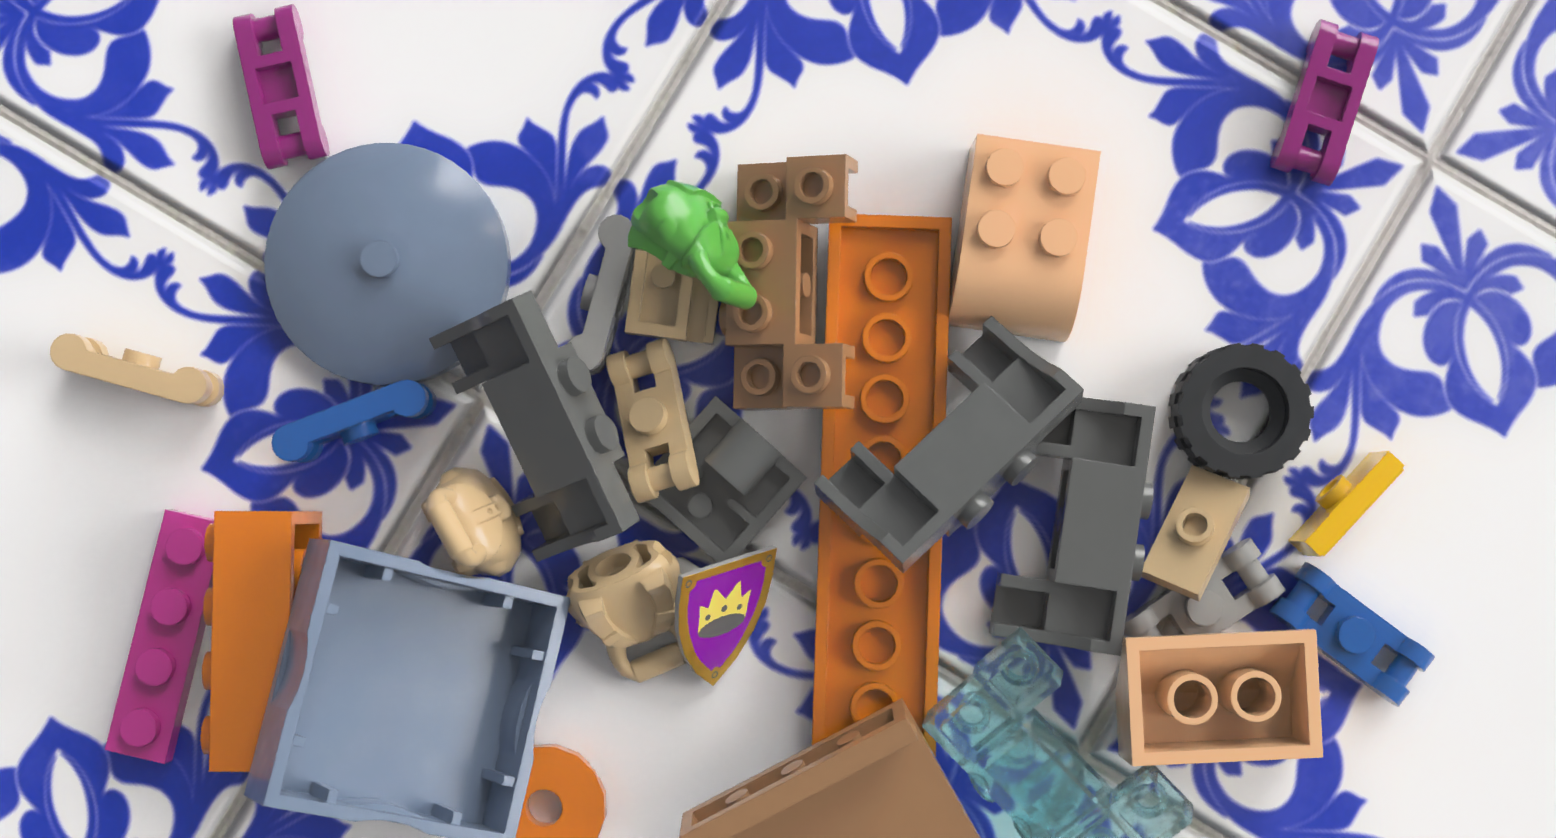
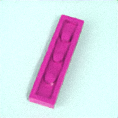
(164, 643)

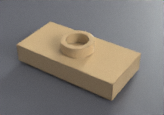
(1195, 532)

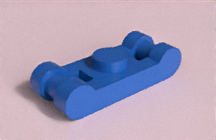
(352, 420)
(1352, 634)

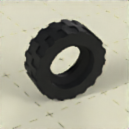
(1287, 403)

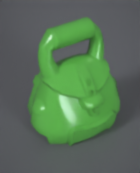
(693, 238)

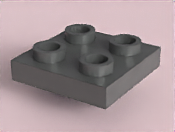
(738, 487)

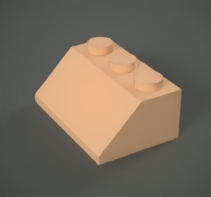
(1219, 698)

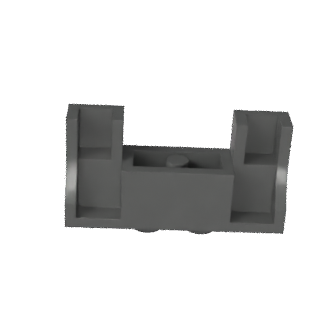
(550, 421)
(964, 458)
(1093, 532)

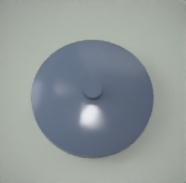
(383, 257)

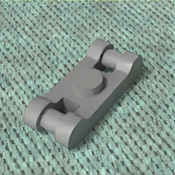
(605, 294)
(1217, 606)

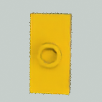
(1345, 501)

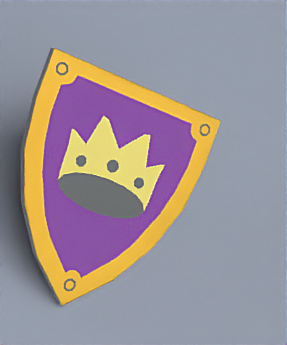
(720, 609)

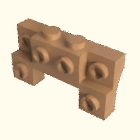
(778, 250)

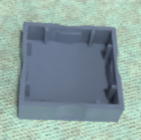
(406, 694)

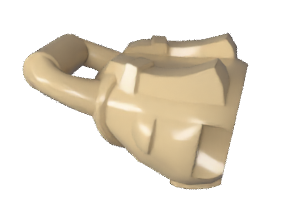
(475, 522)
(628, 600)

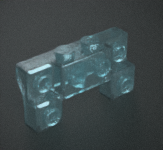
(1031, 768)

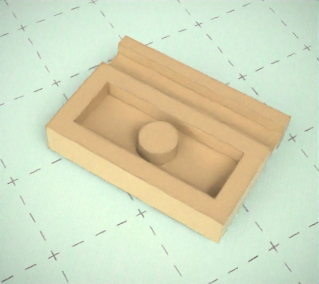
(669, 304)

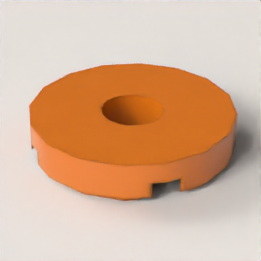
(578, 789)

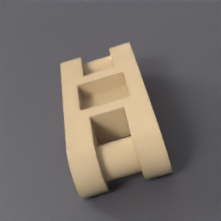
(136, 371)
(653, 421)

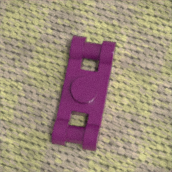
(280, 86)
(1325, 102)

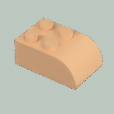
(1023, 236)

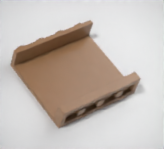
(854, 784)

